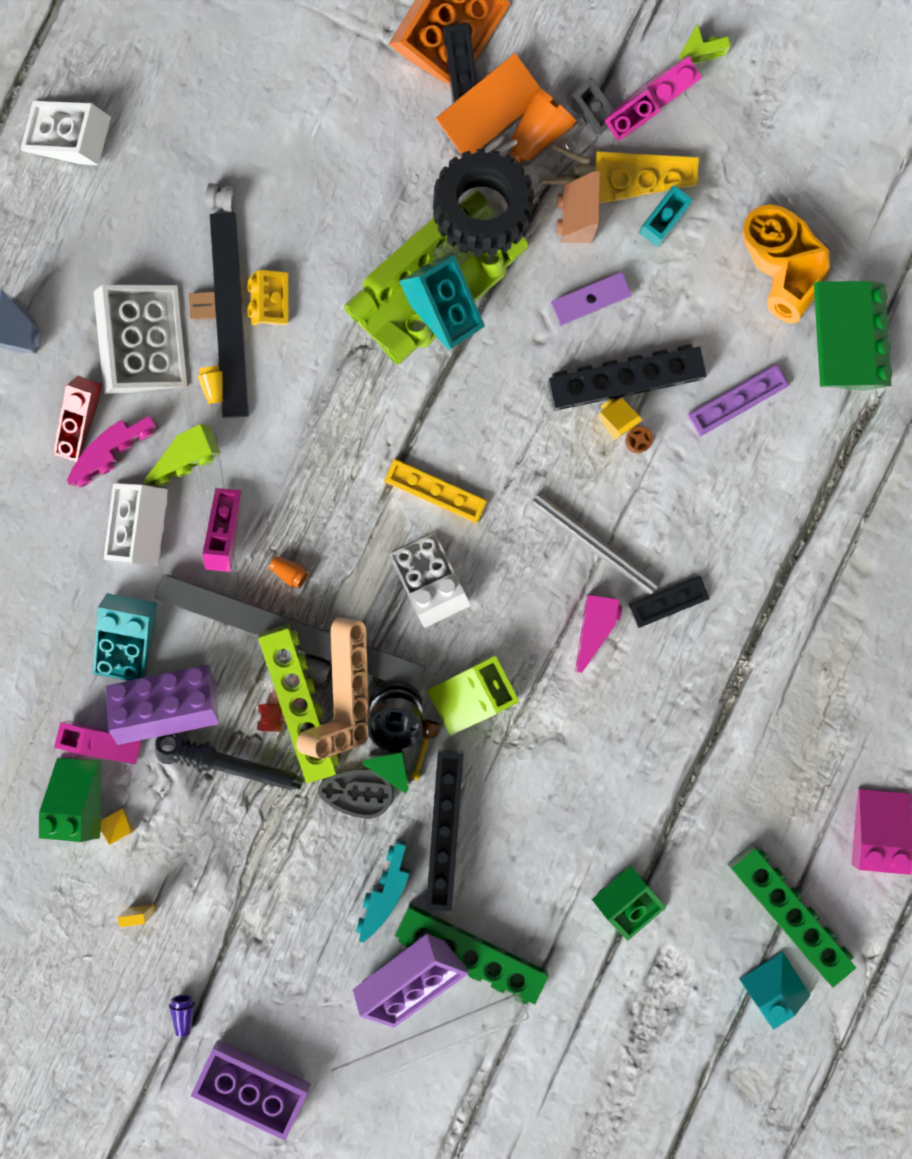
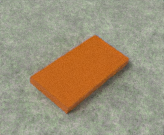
(489, 106)

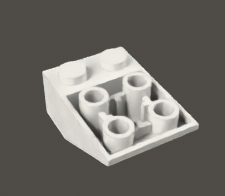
(429, 580)

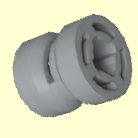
(220, 197)

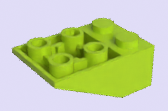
(473, 695)

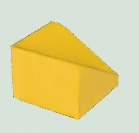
(116, 826)

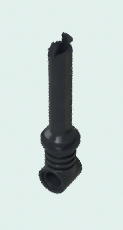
(207, 758)

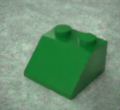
(628, 903)

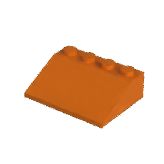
(421, 32)

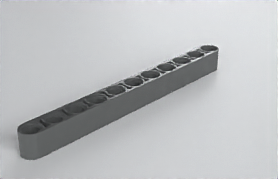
(257, 620)

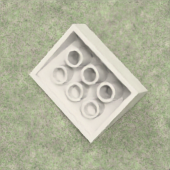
(140, 338)

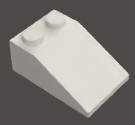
(66, 131)

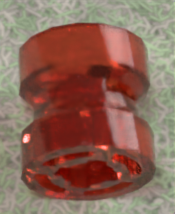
(270, 718)

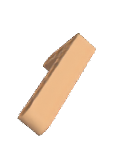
(349, 695)

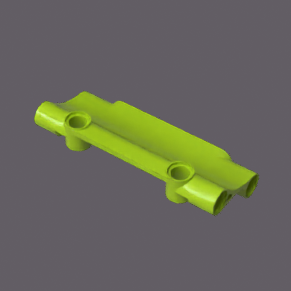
(382, 304)

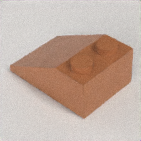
(579, 209)

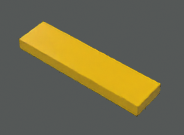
(435, 490)

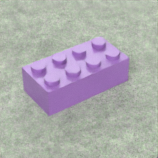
(162, 704)
(251, 1090)

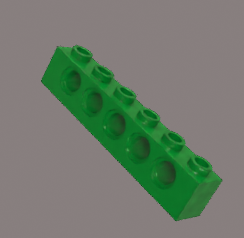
(831, 969)
(534, 976)

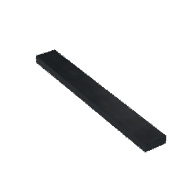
(229, 314)

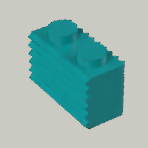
(665, 216)

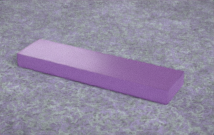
(738, 400)

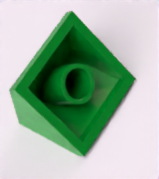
(390, 767)

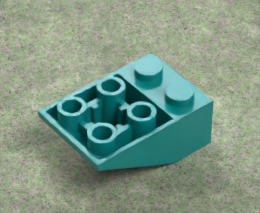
(123, 637)

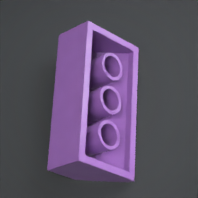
(409, 981)

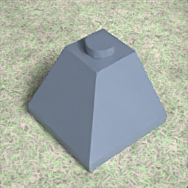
(16, 327)

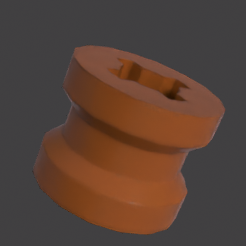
(641, 435)

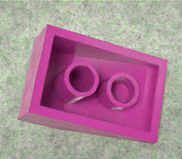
(883, 832)

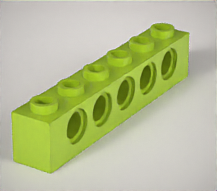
(285, 638)

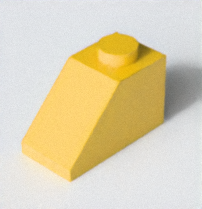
(618, 417)

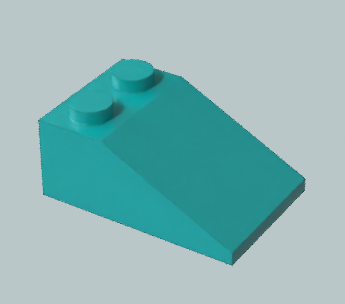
(443, 300)

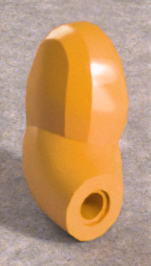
(789, 253)

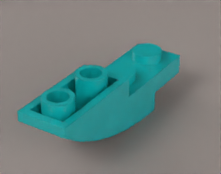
(383, 901)

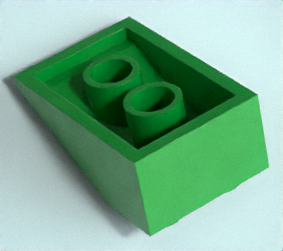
(72, 801)

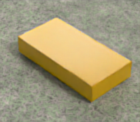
(136, 915)

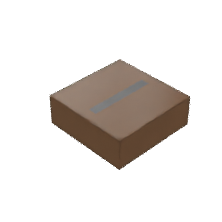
(202, 306)

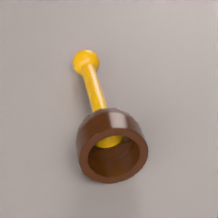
(430, 731)

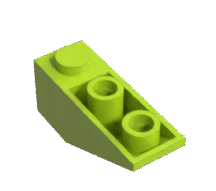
(187, 450)

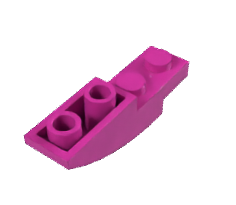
(651, 97)
(100, 454)

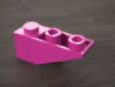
(94, 742)

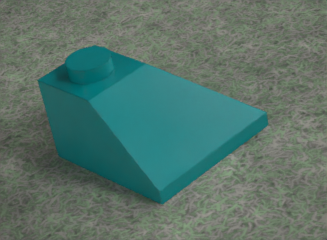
(776, 990)

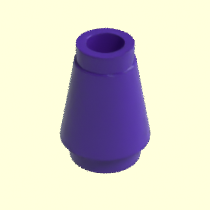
(182, 1014)

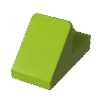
(700, 52)

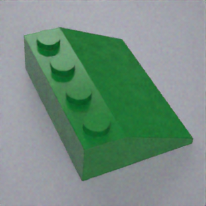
(852, 334)

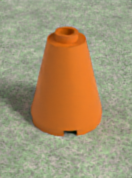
(540, 126)

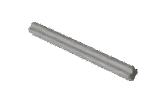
(594, 543)

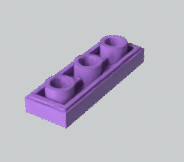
(605, 292)

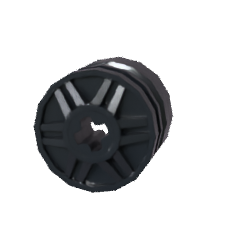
(395, 716)

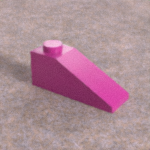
(222, 530)
(597, 623)

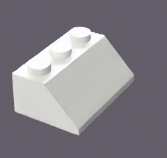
(135, 524)

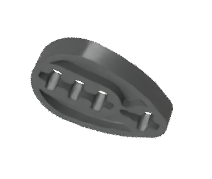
(357, 807)

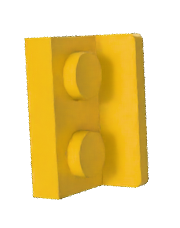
(268, 297)

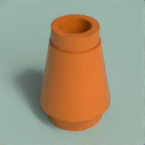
(289, 571)

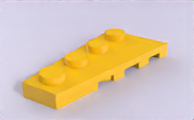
(641, 174)

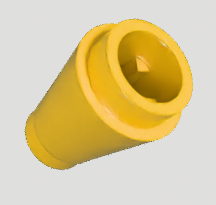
(212, 383)

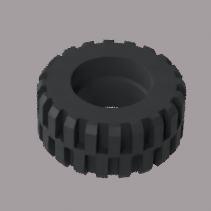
(487, 171)

